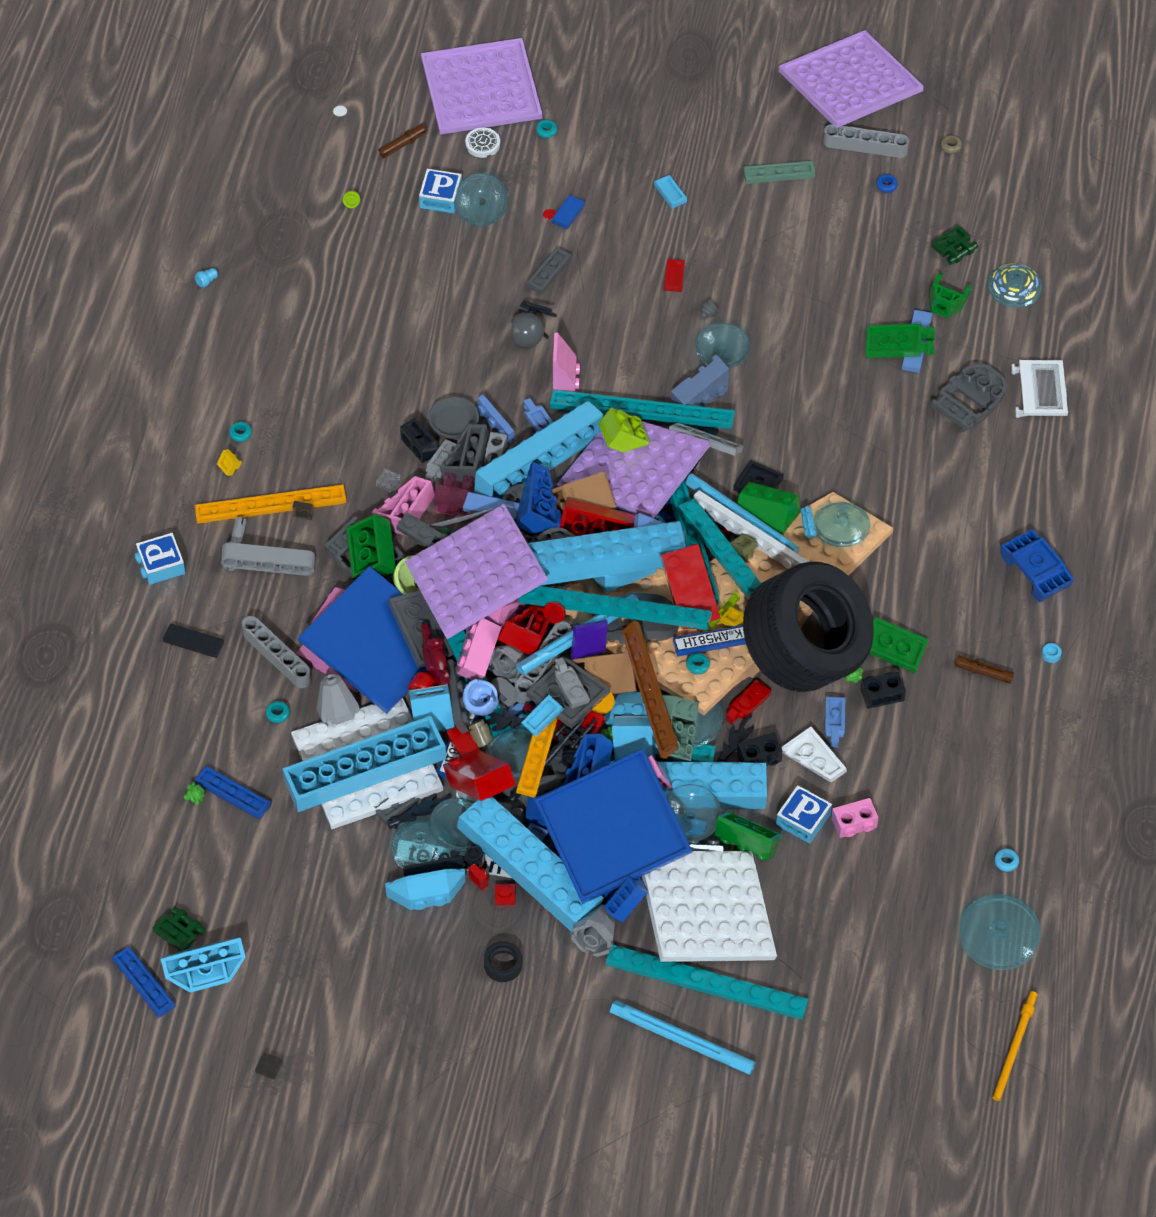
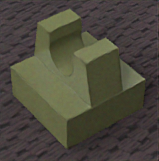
(744, 545)

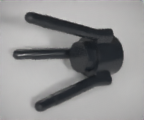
(527, 306)

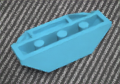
(625, 705)
(426, 889)
(204, 965)

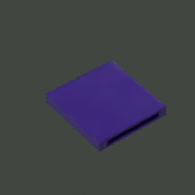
(589, 639)

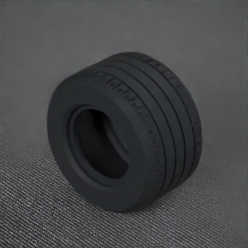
(778, 641)

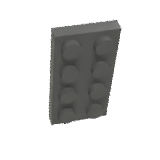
(411, 612)

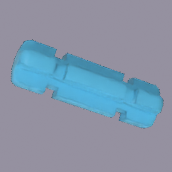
(808, 523)

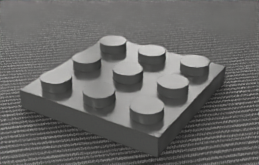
(548, 686)

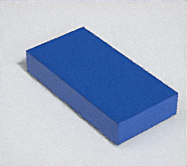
(568, 212)

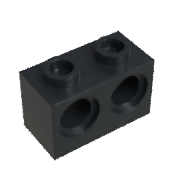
(418, 440)
(883, 693)
(758, 748)

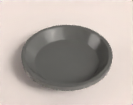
(451, 416)

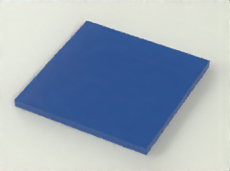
(364, 641)
(613, 826)

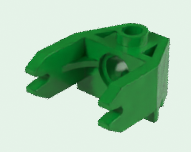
(943, 306)

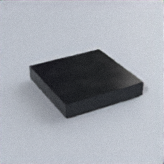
(760, 475)

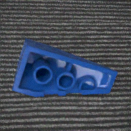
(538, 505)

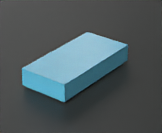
(670, 191)
(542, 715)

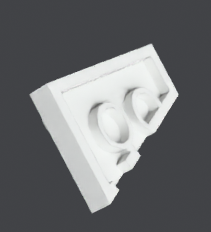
(815, 755)

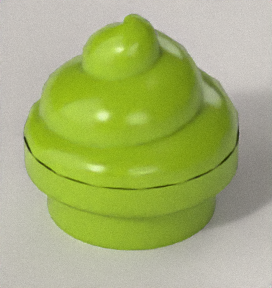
(351, 199)

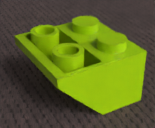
(623, 431)

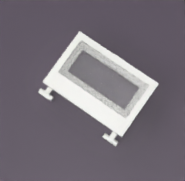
(1041, 388)

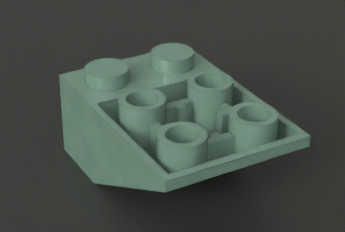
(683, 720)

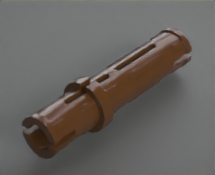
(400, 142)
(984, 669)

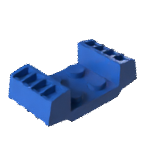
(1038, 564)
(625, 898)

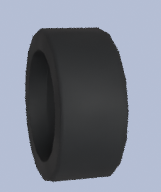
(503, 975)

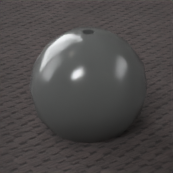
(527, 329)

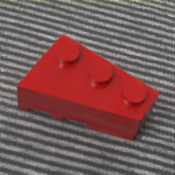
(525, 630)

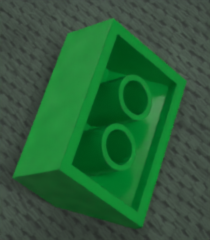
(770, 505)
(371, 546)
(747, 835)

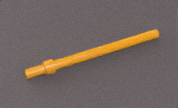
(1027, 1012)

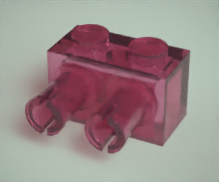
(450, 498)

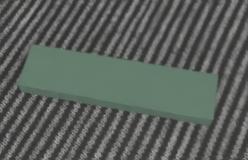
(779, 172)

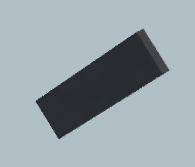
(193, 640)

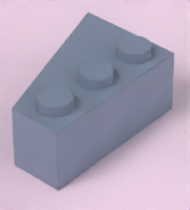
(704, 386)

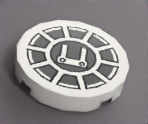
(482, 142)

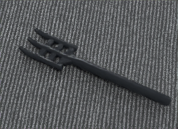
(563, 741)

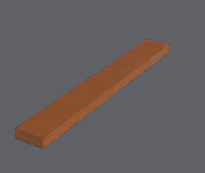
(649, 689)

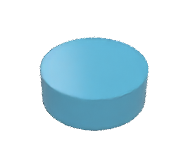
(1051, 653)

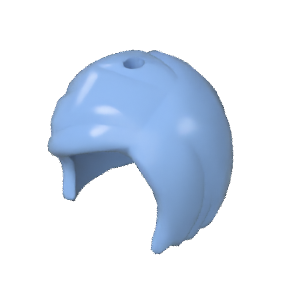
(475, 695)

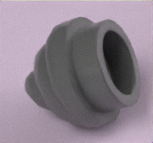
(708, 309)

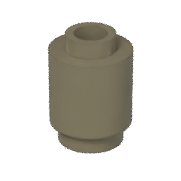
(480, 733)

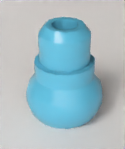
(204, 278)

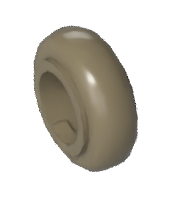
(951, 149)

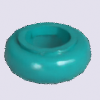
(546, 133)
(240, 426)
(698, 669)
(275, 706)

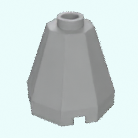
(504, 661)
(335, 700)
(595, 932)

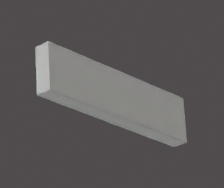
(714, 441)

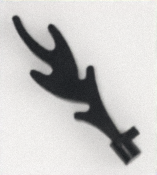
(504, 721)
(734, 738)
(423, 810)

